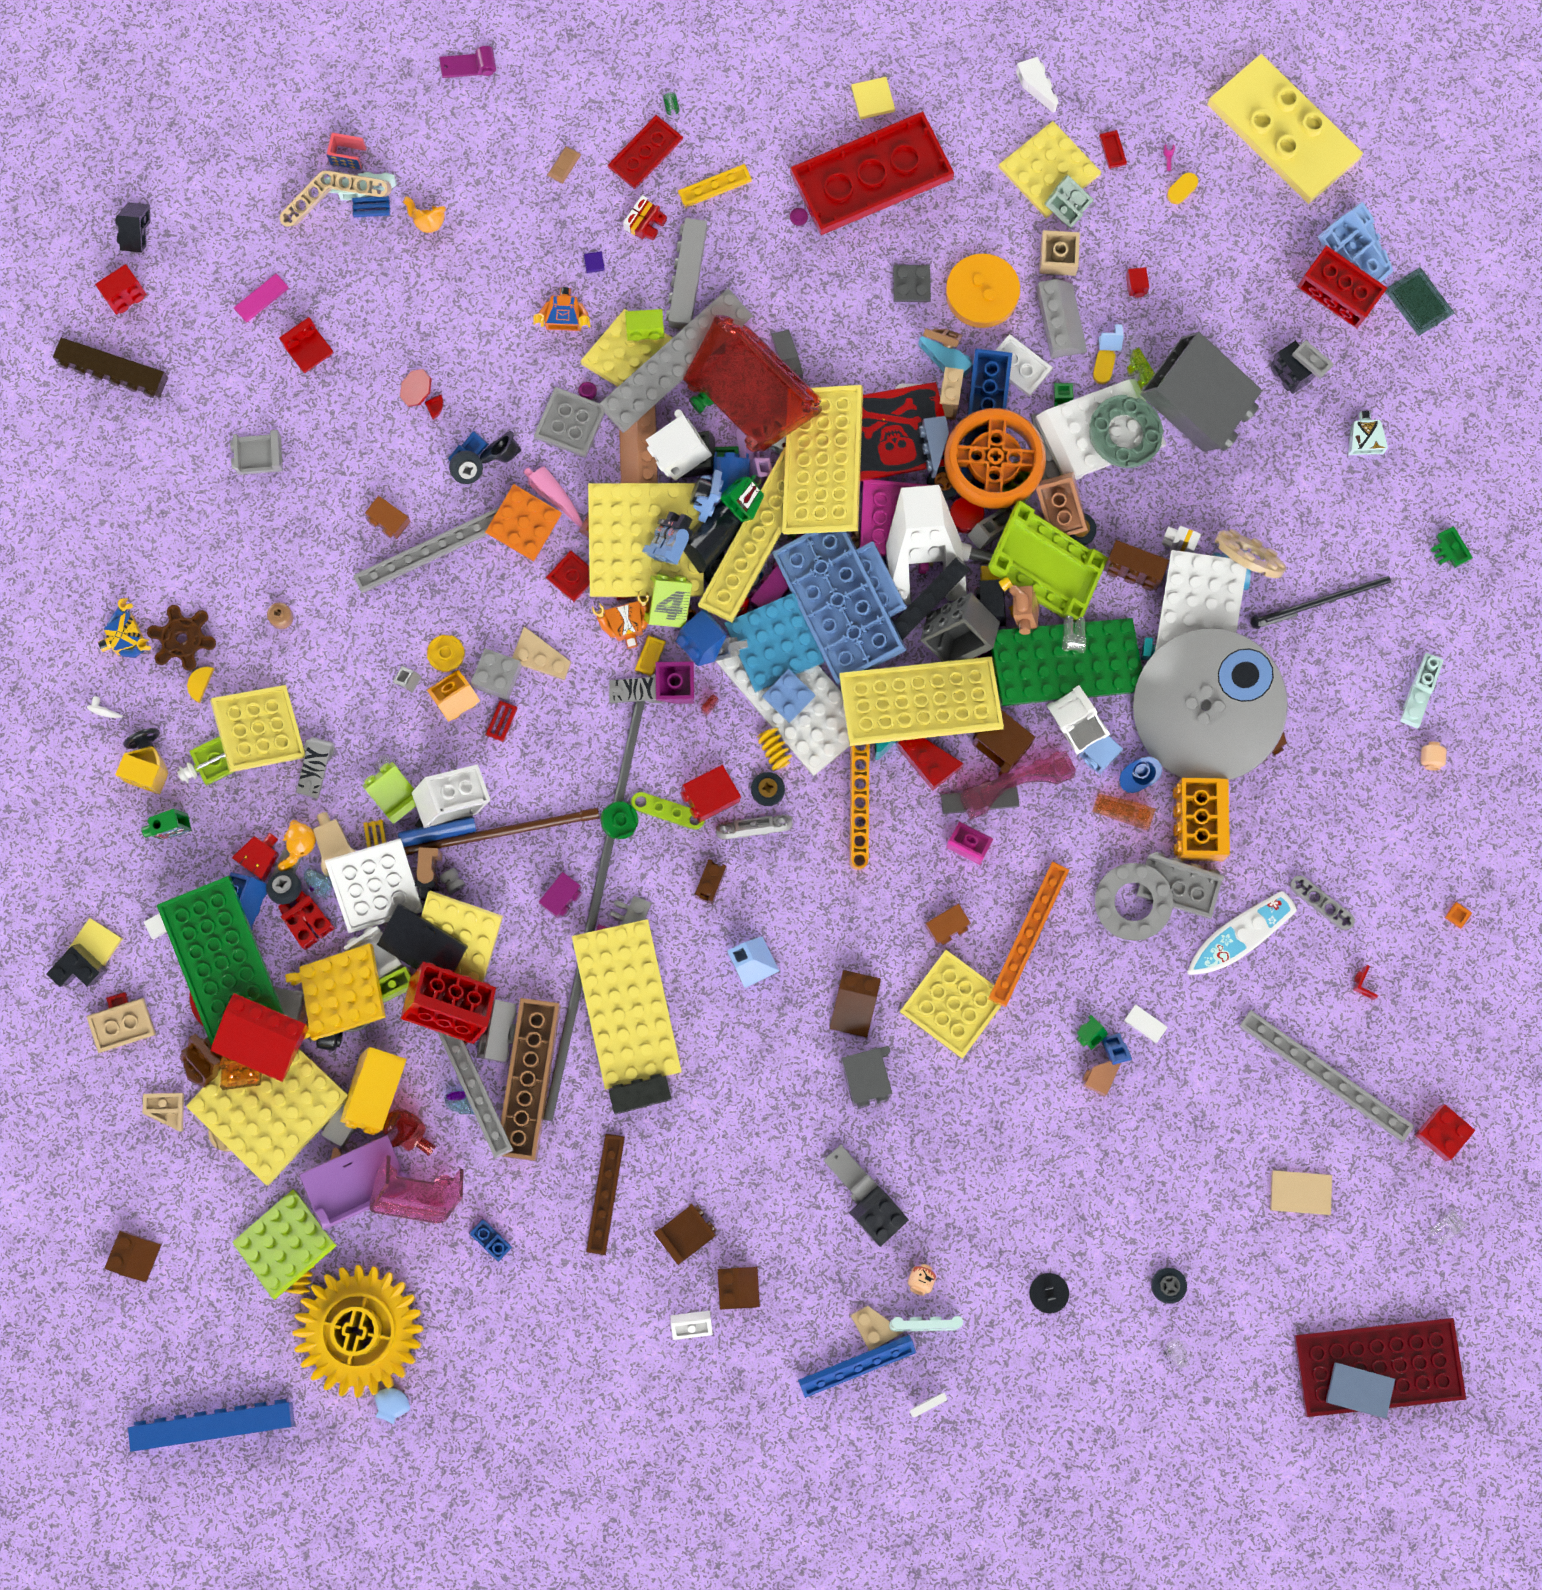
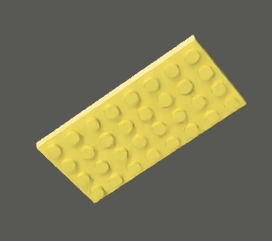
(825, 466)
(920, 701)
(626, 1003)

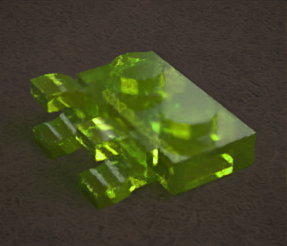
(1140, 363)

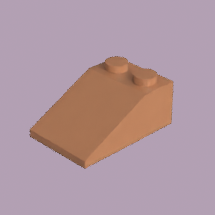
(1062, 503)

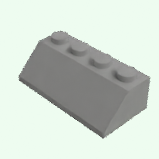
(1061, 318)

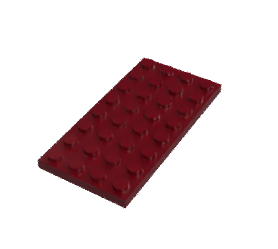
(1416, 1354)

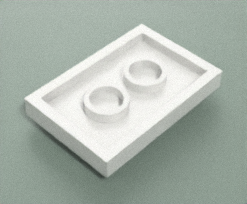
(1026, 367)

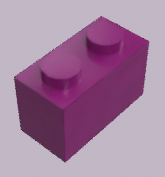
(560, 895)

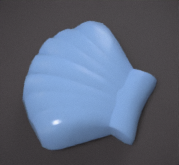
(391, 1404)

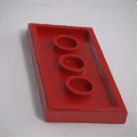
(645, 152)

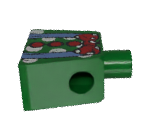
(167, 824)

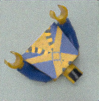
(123, 633)

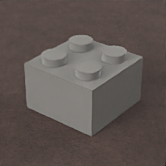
(496, 674)

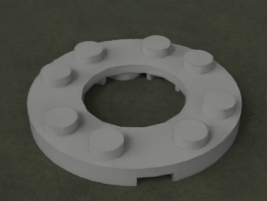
(1128, 874)

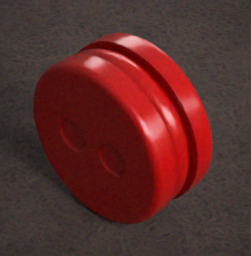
(966, 515)

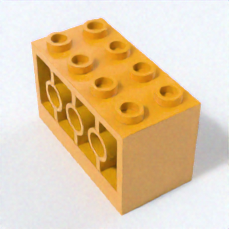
(1214, 818)

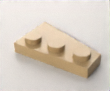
(540, 656)

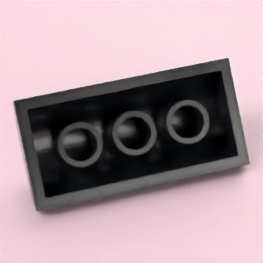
(712, 537)

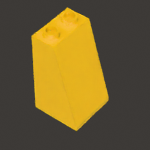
(372, 1090)

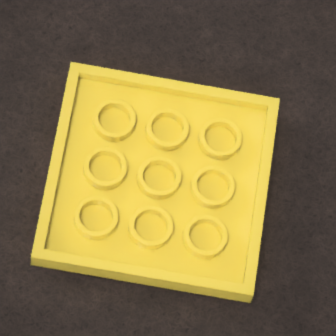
(1044, 162)
(616, 357)
(257, 728)
(468, 924)
(952, 1004)

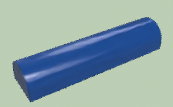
(437, 832)

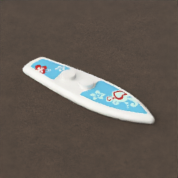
(1242, 934)

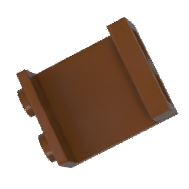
(685, 1233)

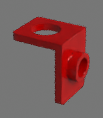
(1359, 978)

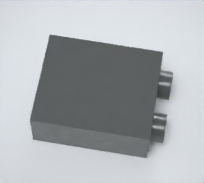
(1202, 393)

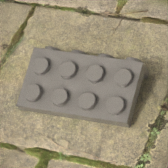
(1191, 886)

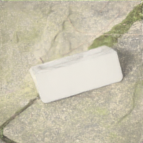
(691, 1325)

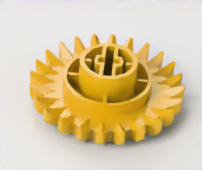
(391, 1337)

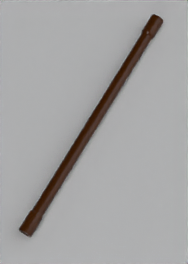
(583, 815)

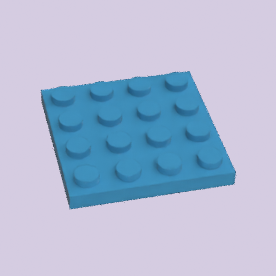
(776, 642)

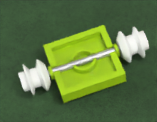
(208, 761)

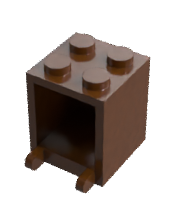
(1005, 745)

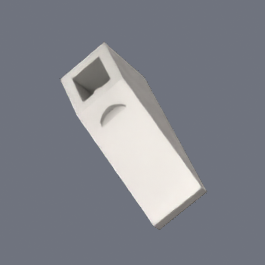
(1033, 80)

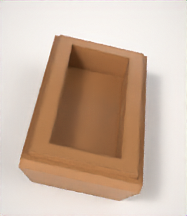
(564, 164)

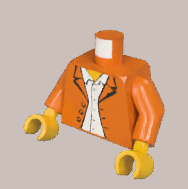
(625, 620)

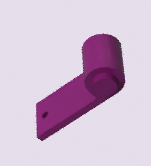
(469, 65)

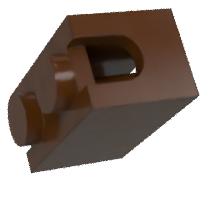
(710, 881)

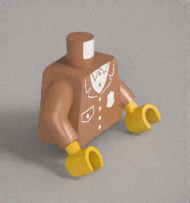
(1024, 607)

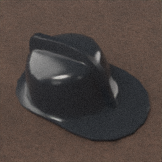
(502, 449)

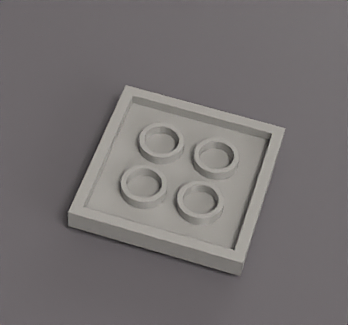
(570, 422)

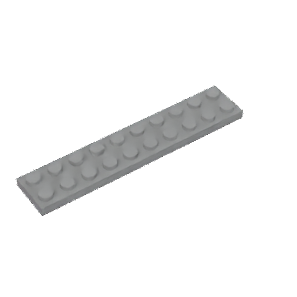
(668, 364)

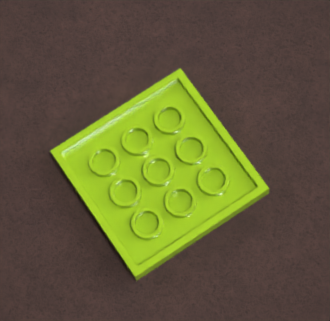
(284, 1244)

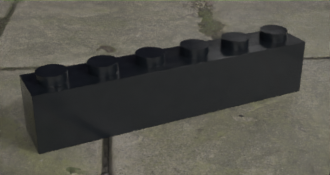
(931, 597)

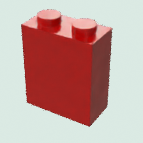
(710, 793)

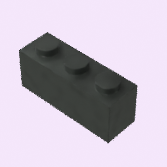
(640, 1094)

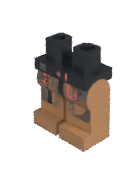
(427, 871)

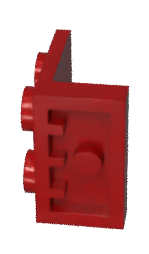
(306, 345)

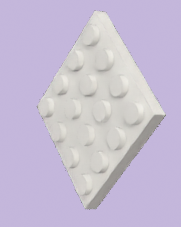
(373, 884)

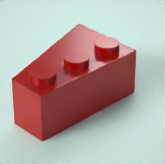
(929, 761)

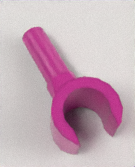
(1168, 154)

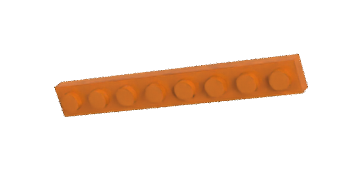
(1028, 934)

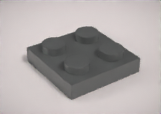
(912, 283)

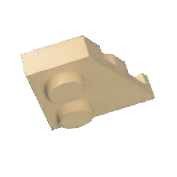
(165, 1108)
(873, 1327)

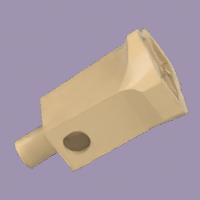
(330, 840)

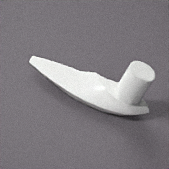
(102, 711)

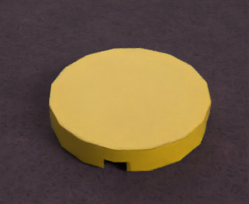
(448, 658)

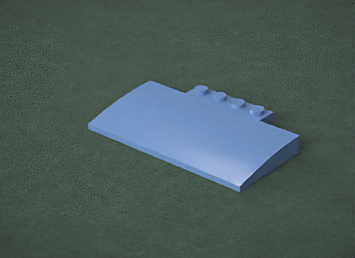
(844, 599)

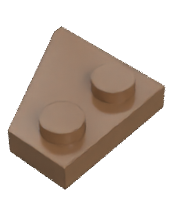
(947, 337)

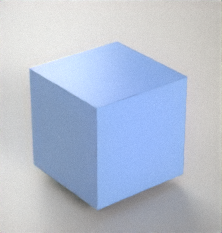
(1101, 754)

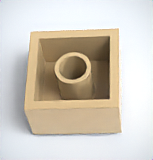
(1059, 253)

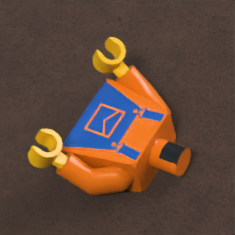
(563, 313)

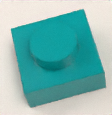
(1148, 649)

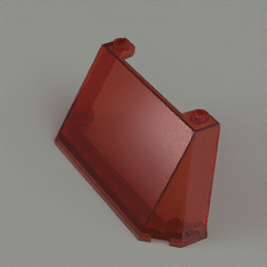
(750, 384)

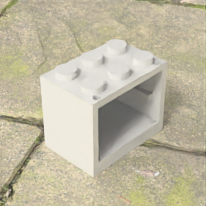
(450, 796)

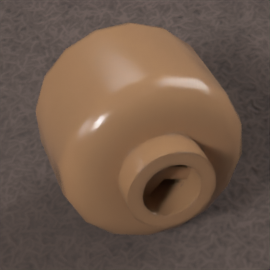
(280, 615)

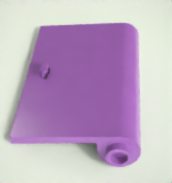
(346, 1191)

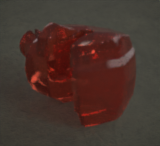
(409, 1132)

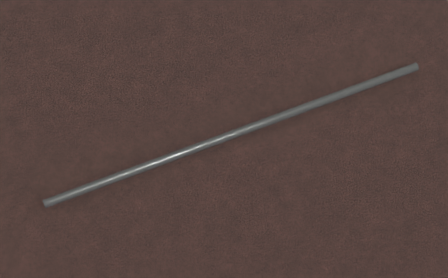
(592, 916)

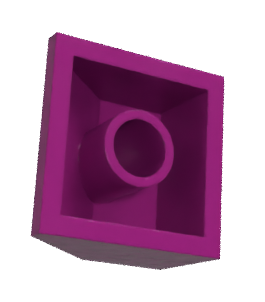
(675, 682)

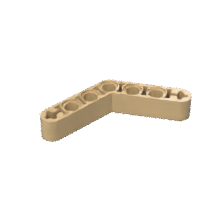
(324, 189)

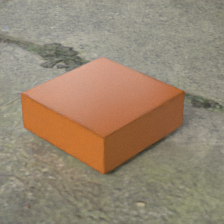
(1458, 915)

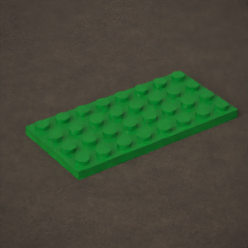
(1038, 670)
(217, 951)

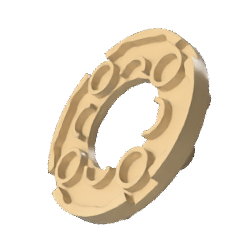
(1232, 541)

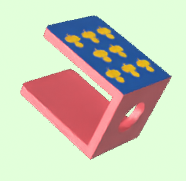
(345, 141)

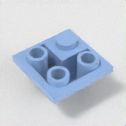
(752, 961)

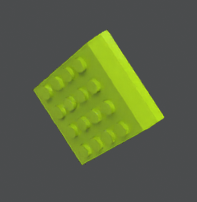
(1049, 560)

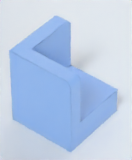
(1112, 341)

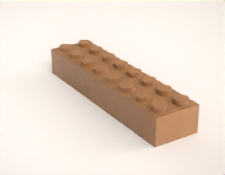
(529, 1076)

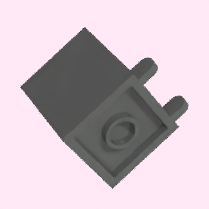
(867, 1077)

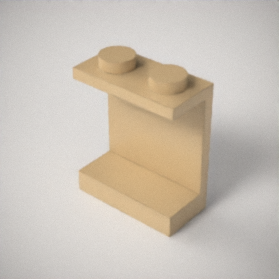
(951, 391)

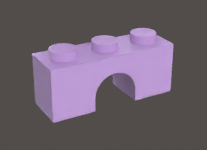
(758, 466)

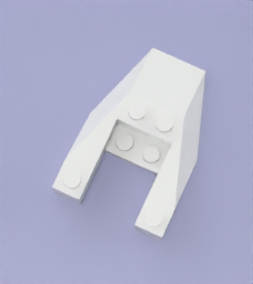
(922, 534)

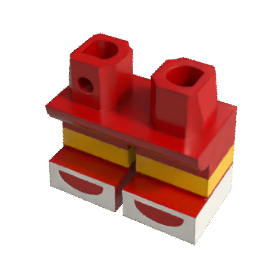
(642, 218)

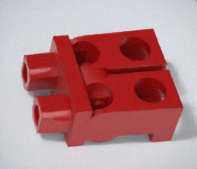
(300, 915)

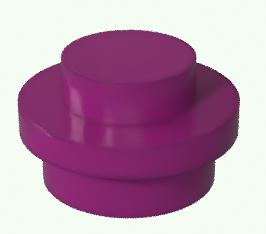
(798, 216)
(587, 390)

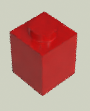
(1137, 282)

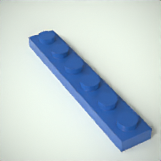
(857, 1366)

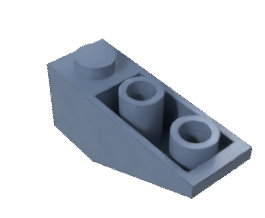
(935, 436)

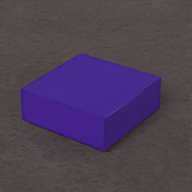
(594, 262)

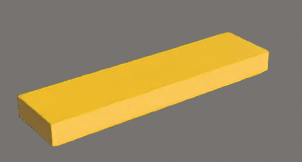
(714, 185)

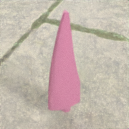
(548, 487)

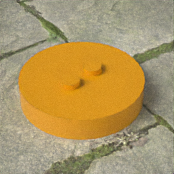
(982, 290)

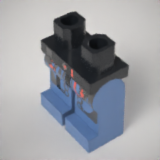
(670, 538)

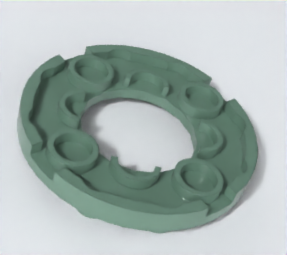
(1143, 414)

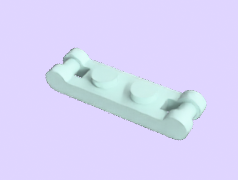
(918, 1324)

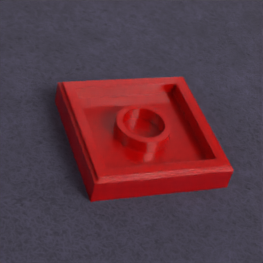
(570, 576)

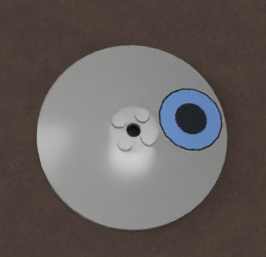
(1245, 710)

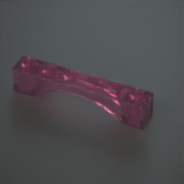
(1053, 770)

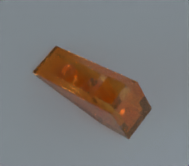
(1124, 811)

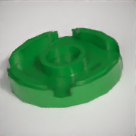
(619, 820)

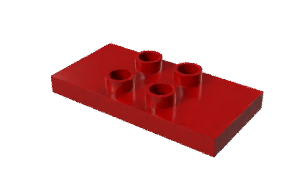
(872, 173)

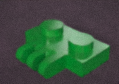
(1451, 548)

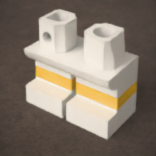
(1181, 539)

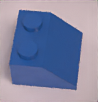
(701, 638)

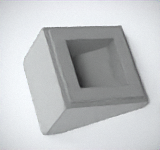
(407, 679)

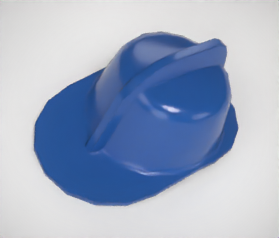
(1140, 774)

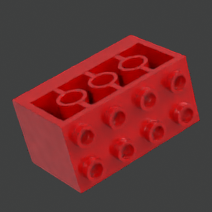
(1341, 287)
(448, 1002)

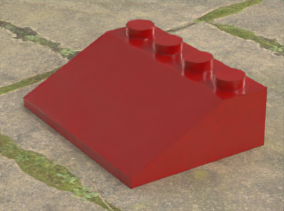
(258, 1037)

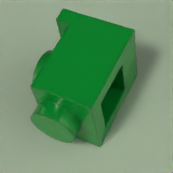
(1091, 1033)

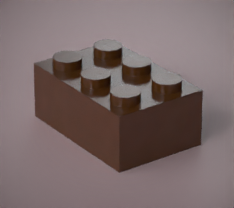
(1136, 565)

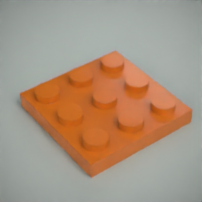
(523, 522)

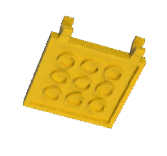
(340, 991)

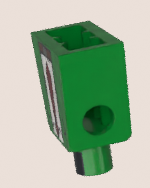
(743, 497)

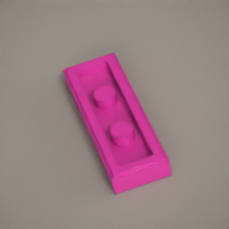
(261, 298)

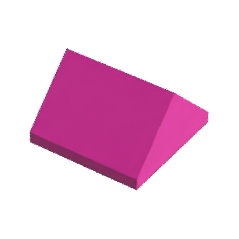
(969, 843)

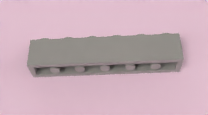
(687, 273)

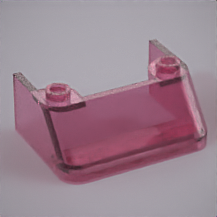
(415, 1198)

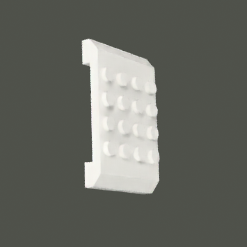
(1067, 430)

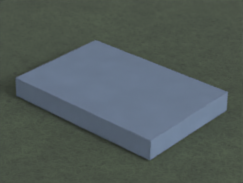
(1360, 1390)

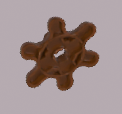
(180, 625)

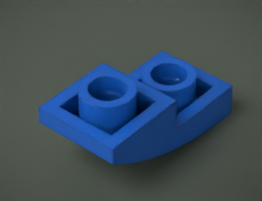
(490, 1240)

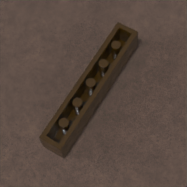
(110, 367)

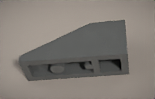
(786, 350)

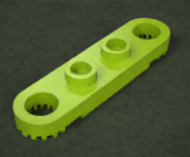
(665, 810)

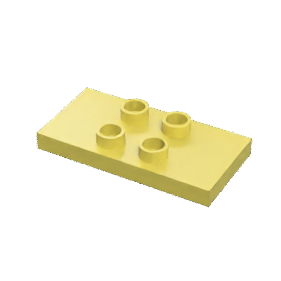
(1285, 128)

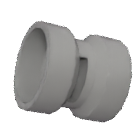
(452, 881)

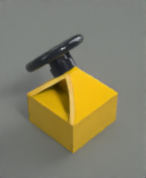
(143, 766)

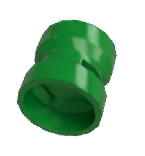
(700, 401)

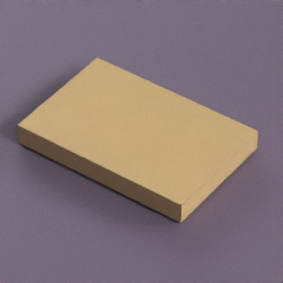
(121, 1025)
(1301, 1192)

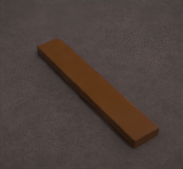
(605, 1194)

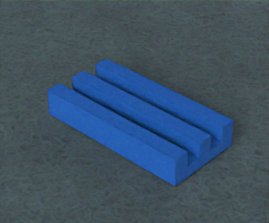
(377, 200)

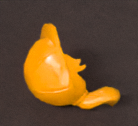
(425, 220)
(299, 843)

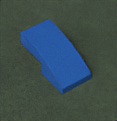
(473, 443)
(1116, 1049)

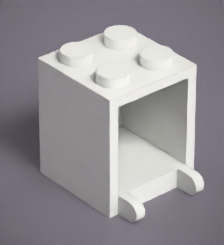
(678, 447)

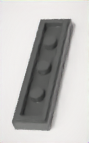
(952, 804)

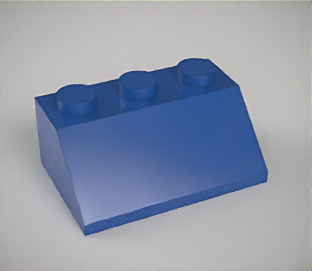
(251, 894)

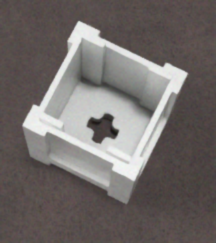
(1078, 719)

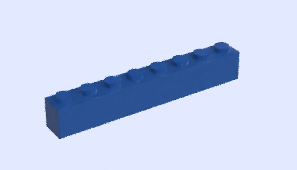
(211, 1426)

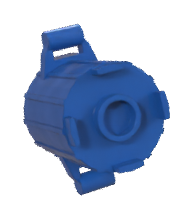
(731, 468)

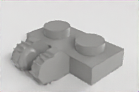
(636, 910)

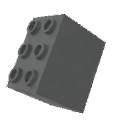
(960, 629)

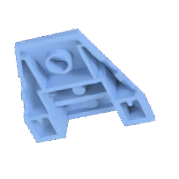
(1357, 241)

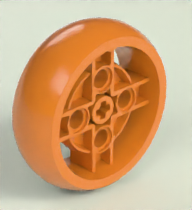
(960, 456)

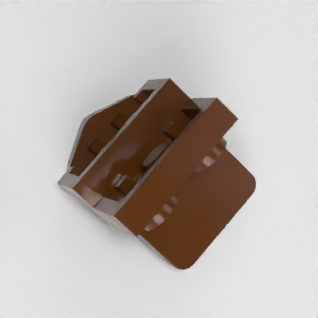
(199, 1062)

